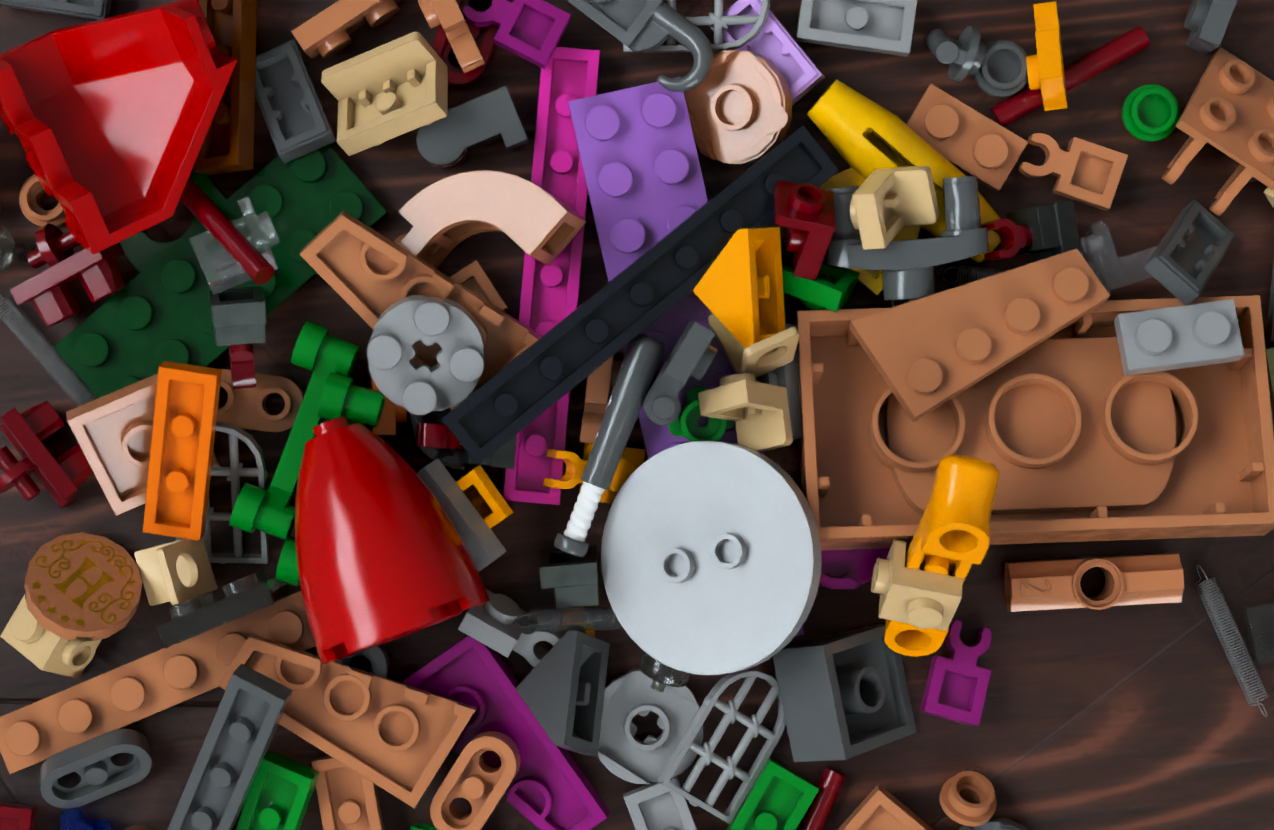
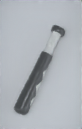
(615, 429)

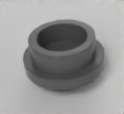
(1002, 69)

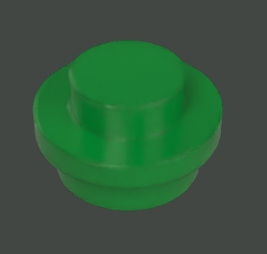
(1150, 113)

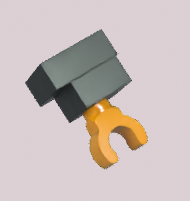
(573, 580)

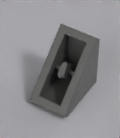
(569, 691)

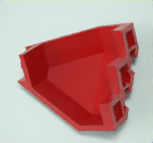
(115, 114)

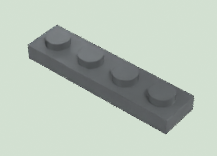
(231, 752)

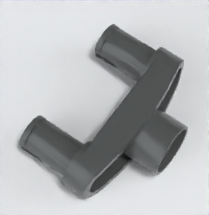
(910, 264)

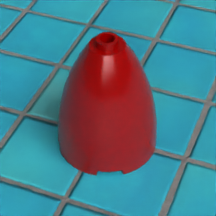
(374, 545)

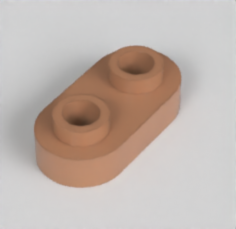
(248, 405)
(476, 782)

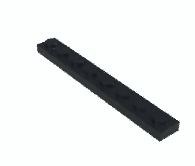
(630, 300)

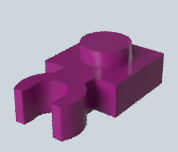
(525, 27)
(955, 684)

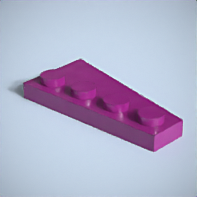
(549, 782)

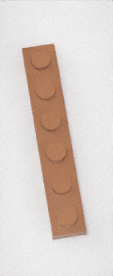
(144, 685)

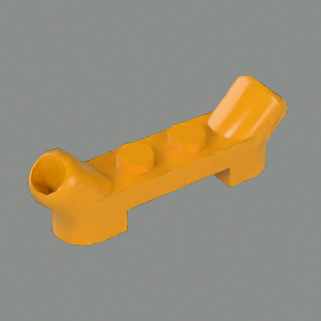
(948, 538)

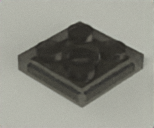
(206, 614)

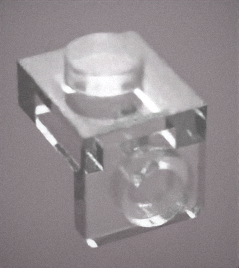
(218, 265)

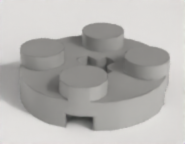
(431, 321)
(637, 759)

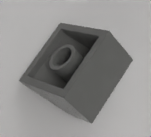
(843, 694)

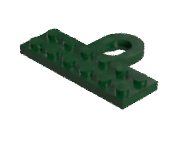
(167, 305)

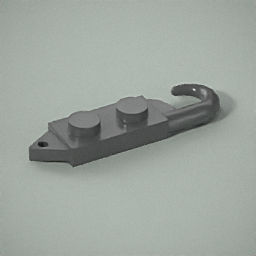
(645, 26)

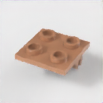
(1235, 115)

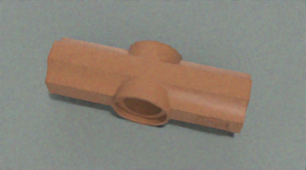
(1128, 581)

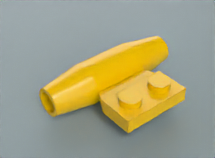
(878, 139)

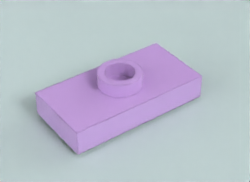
(777, 45)

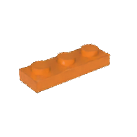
(181, 450)

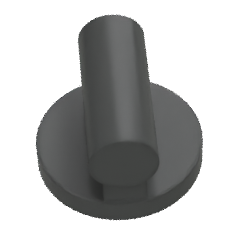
(962, 54)

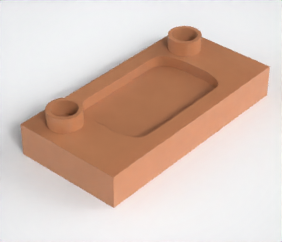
(1068, 432)

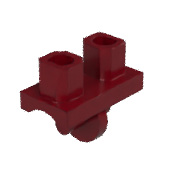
(50, 288)
(27, 435)

